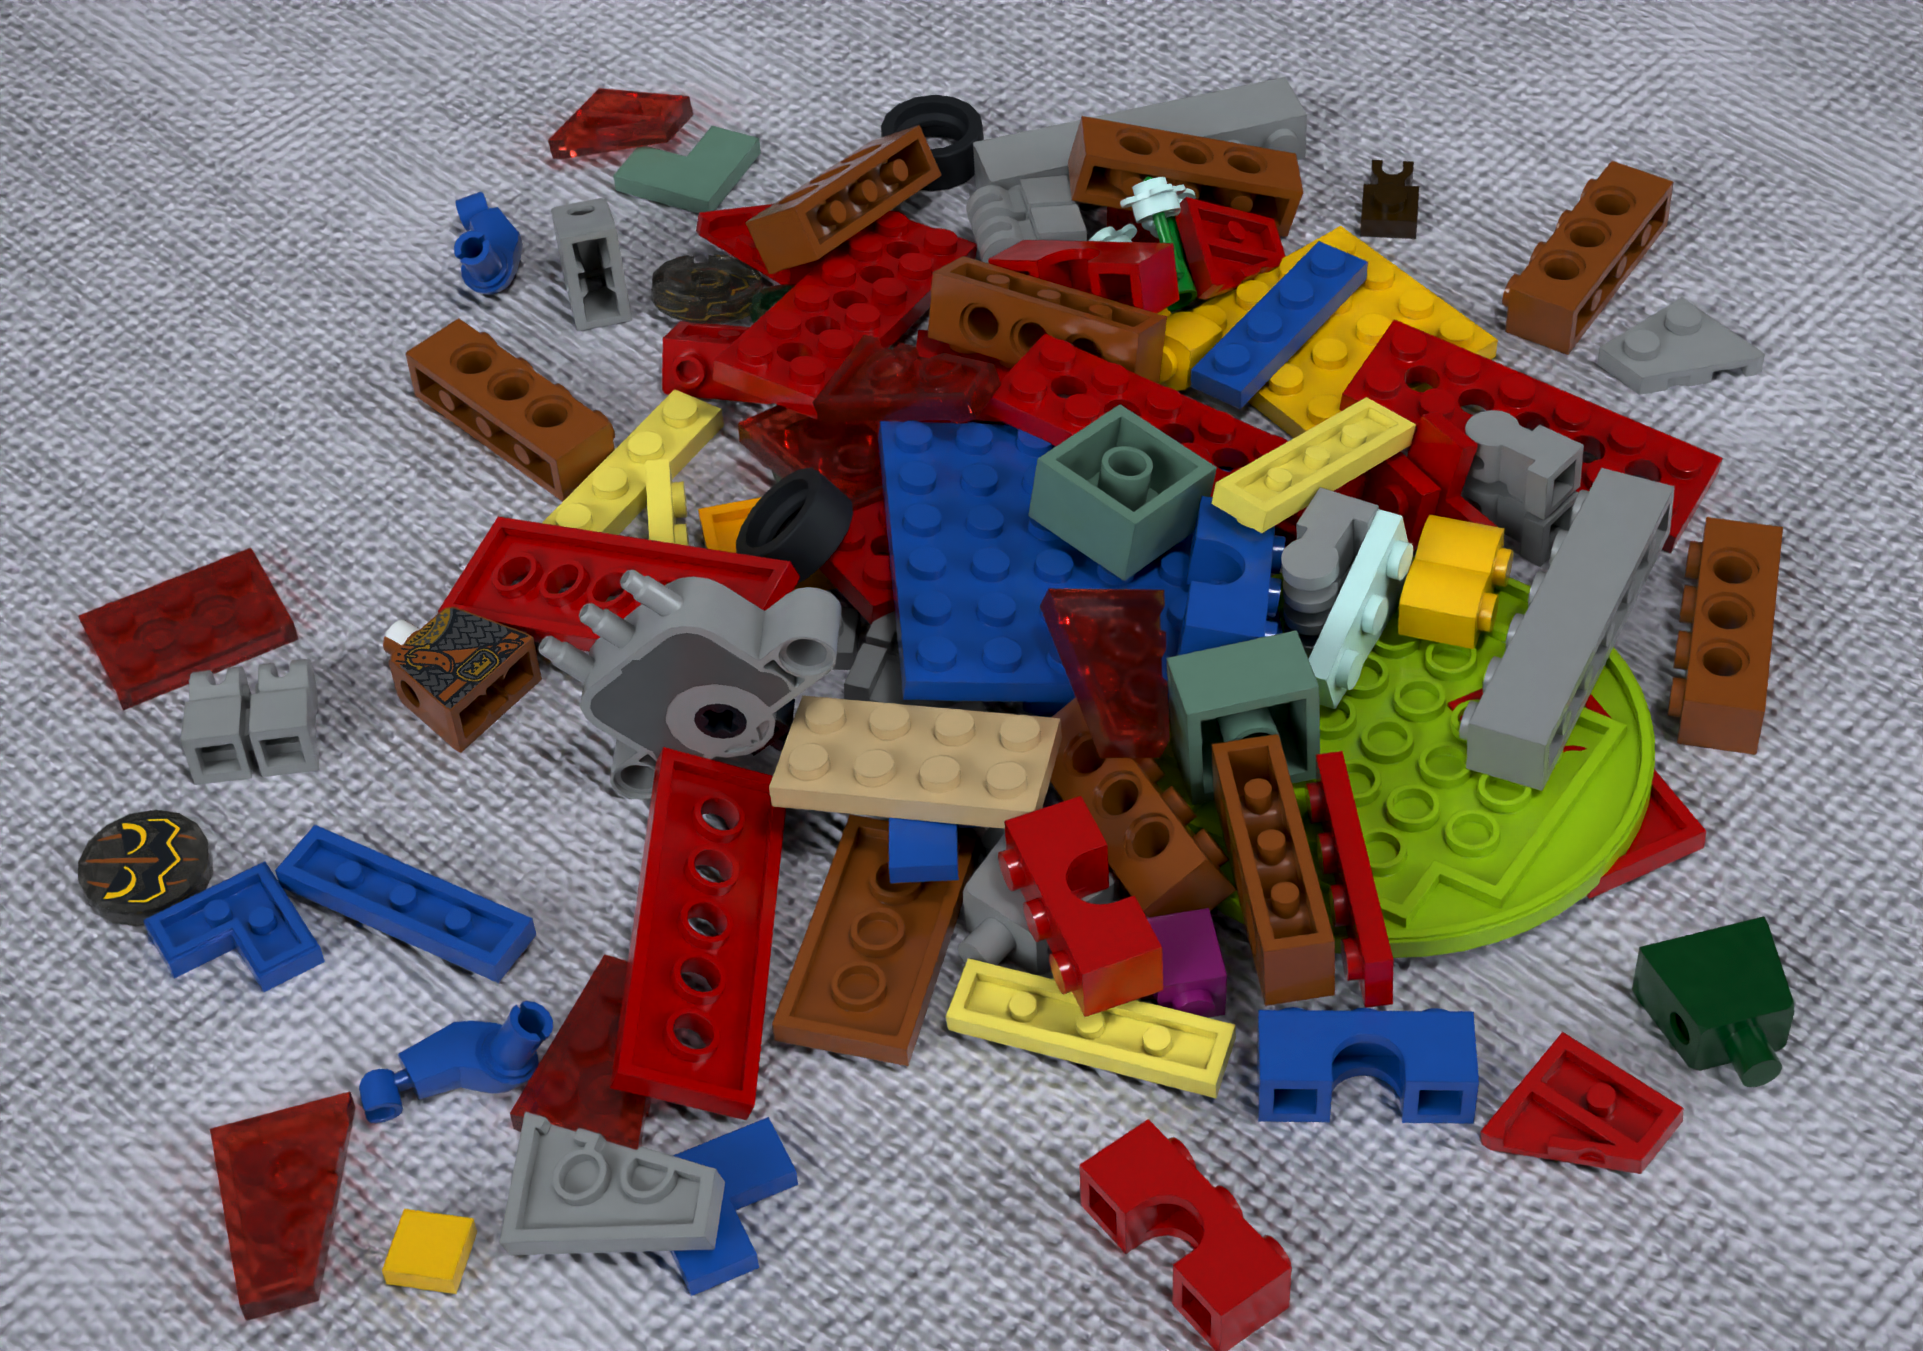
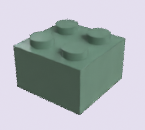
(1120, 491)
(1243, 694)

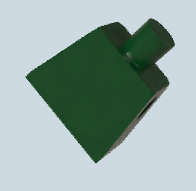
(1719, 998)

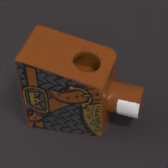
(460, 672)

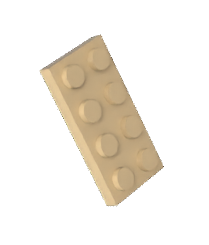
(915, 762)

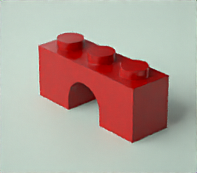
(1119, 271)
(1097, 950)
(1153, 1189)

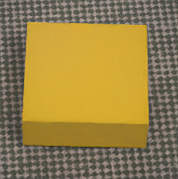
(429, 1251)

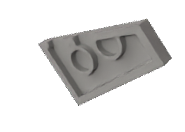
(602, 1197)

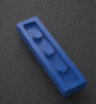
(1279, 325)
(406, 903)

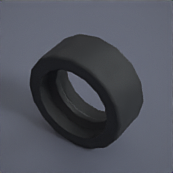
(943, 118)
(797, 522)

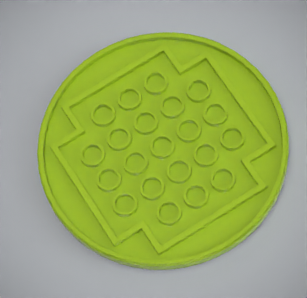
(1451, 847)

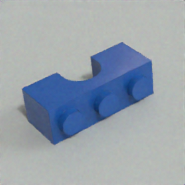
(1229, 582)
(1419, 1053)

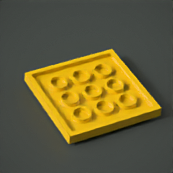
(1315, 377)

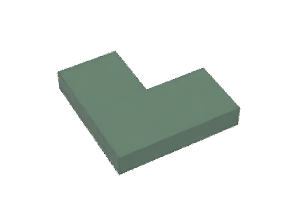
(693, 181)

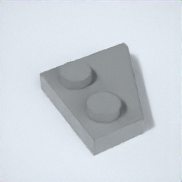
(1676, 349)

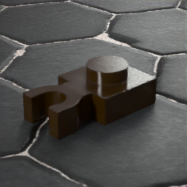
(1390, 203)

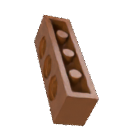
(1117, 155)
(843, 199)
(1587, 257)
(971, 290)
(510, 407)
(1729, 635)
(1142, 825)
(1273, 870)

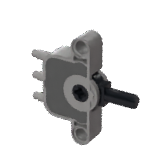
(697, 671)

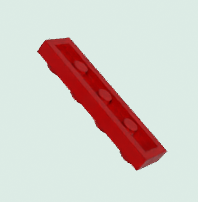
(1354, 897)

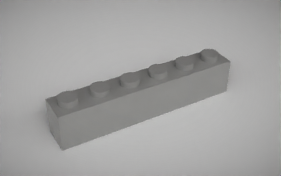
(1251, 114)
(1568, 629)

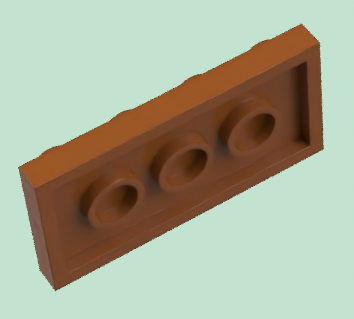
(871, 951)

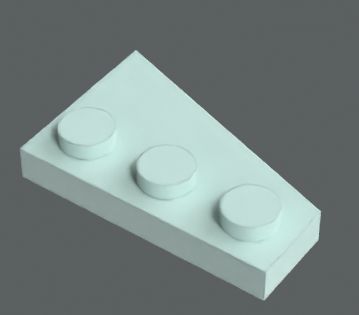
(1362, 607)

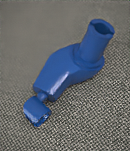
(490, 249)
(461, 1055)

